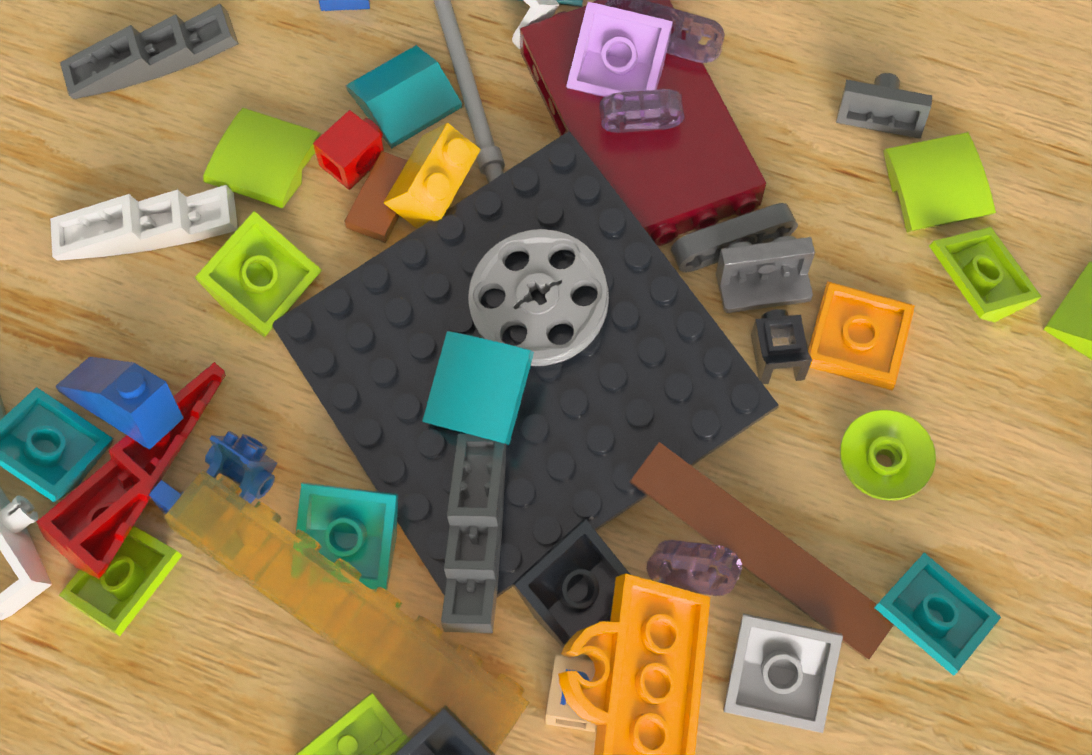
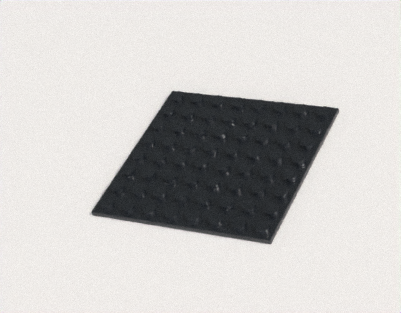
(582, 423)

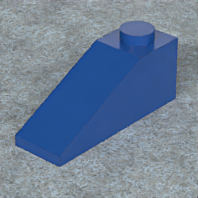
(124, 398)

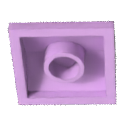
(618, 51)

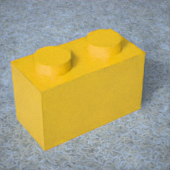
(432, 176)

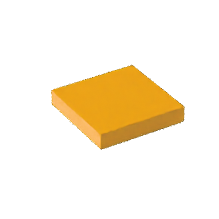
(860, 335)

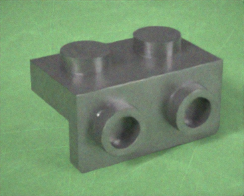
(765, 274)

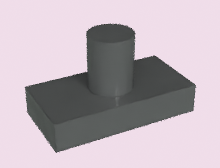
(884, 107)

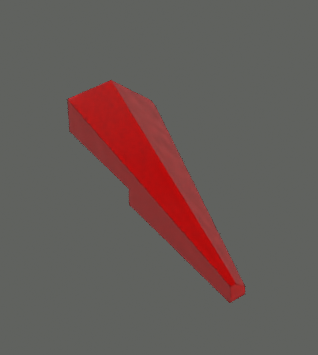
(104, 508)

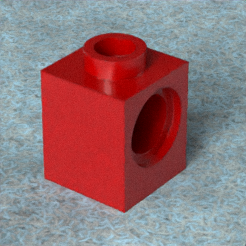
(349, 149)

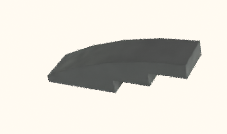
(139, 57)
(474, 535)

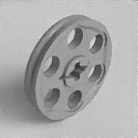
(540, 275)

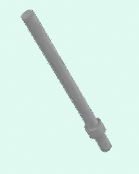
(490, 156)

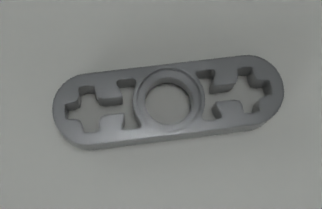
(704, 246)

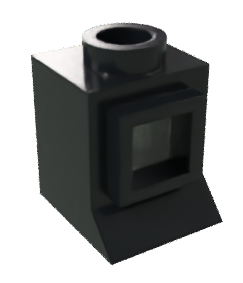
(780, 344)

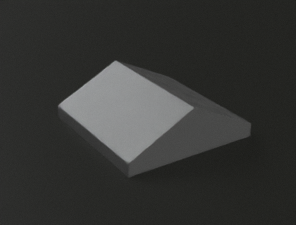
(782, 672)

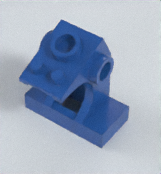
(234, 457)

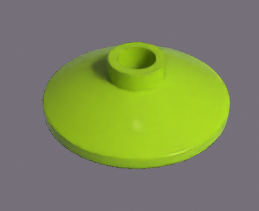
(898, 438)

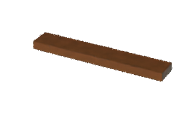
(762, 550)

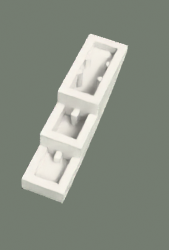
(141, 226)

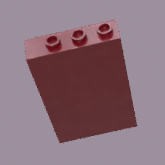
(667, 176)

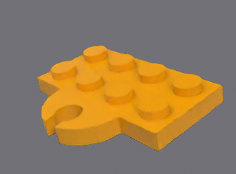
(644, 670)

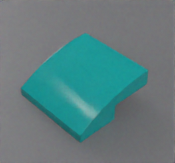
(478, 387)

